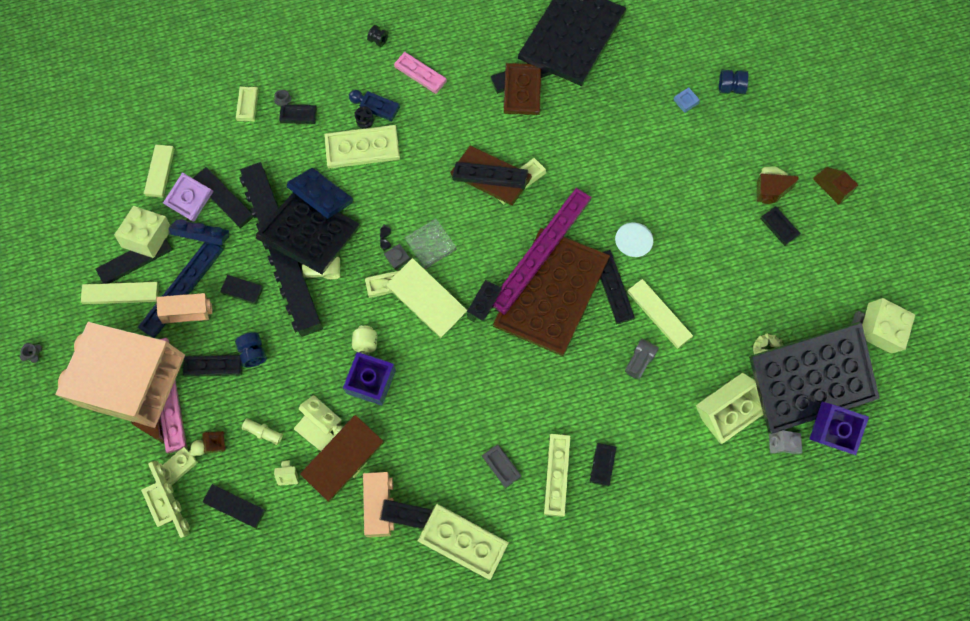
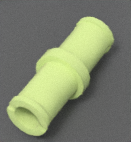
(262, 431)

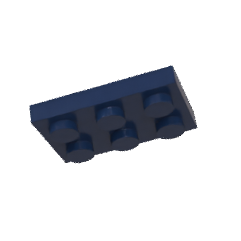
(319, 192)

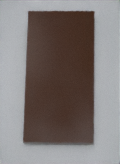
(506, 194)
(342, 458)

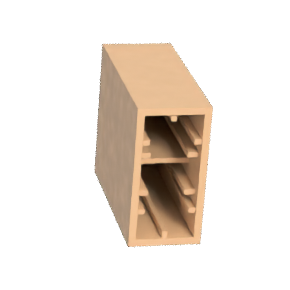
(120, 374)

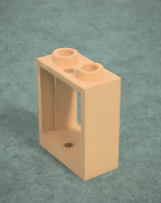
(183, 308)

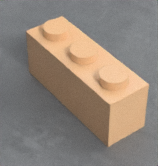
(376, 489)

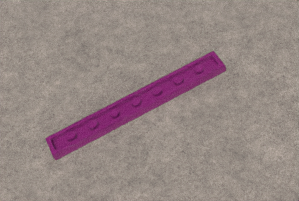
(541, 250)

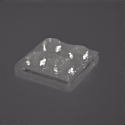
(430, 243)

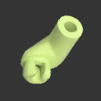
(773, 170)

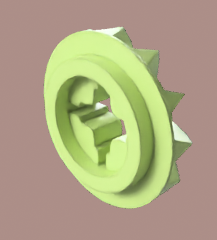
(762, 342)

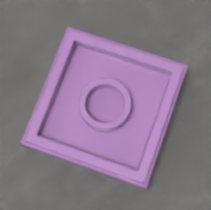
(188, 197)

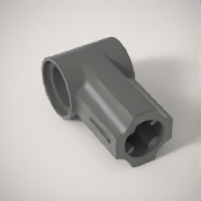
(642, 356)

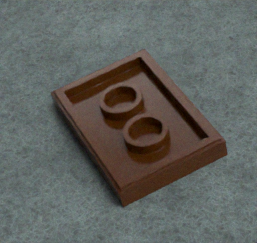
(522, 89)

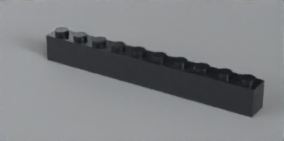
(287, 269)

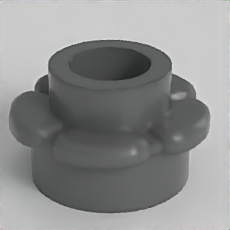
(282, 97)

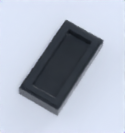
(298, 114)
(780, 226)
(241, 289)
(603, 464)

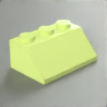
(731, 408)

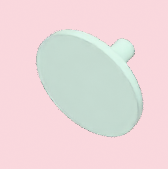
(634, 239)

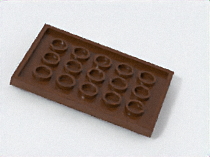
(555, 297)

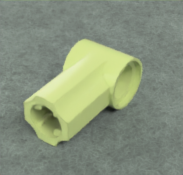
(331, 272)

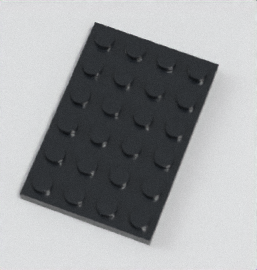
(572, 37)
(812, 371)

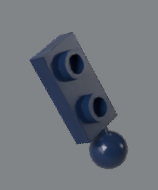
(379, 105)

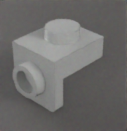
(785, 442)

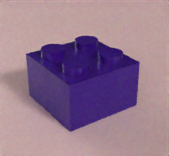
(369, 378)
(839, 428)

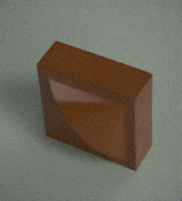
(213, 442)

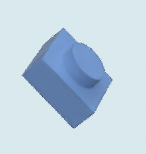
(686, 100)

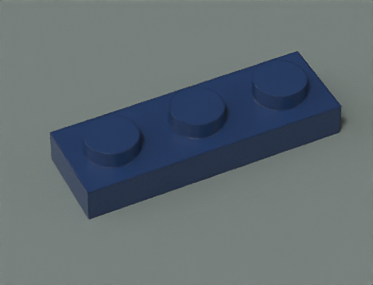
(199, 232)

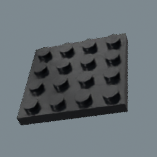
(307, 234)

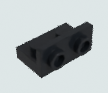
(483, 301)

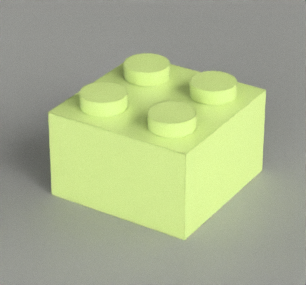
(143, 231)
(887, 325)

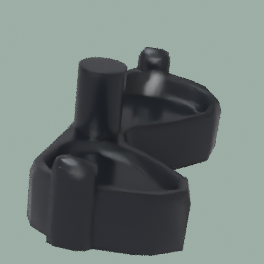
(385, 232)

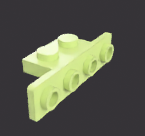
(162, 503)

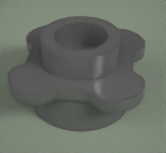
(25, 352)

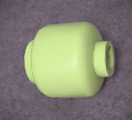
(364, 340)

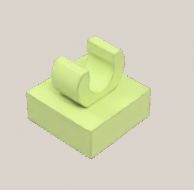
(286, 474)

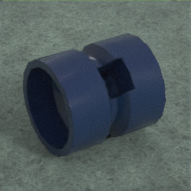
(729, 81)
(250, 348)

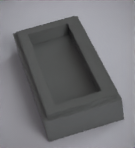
(501, 466)

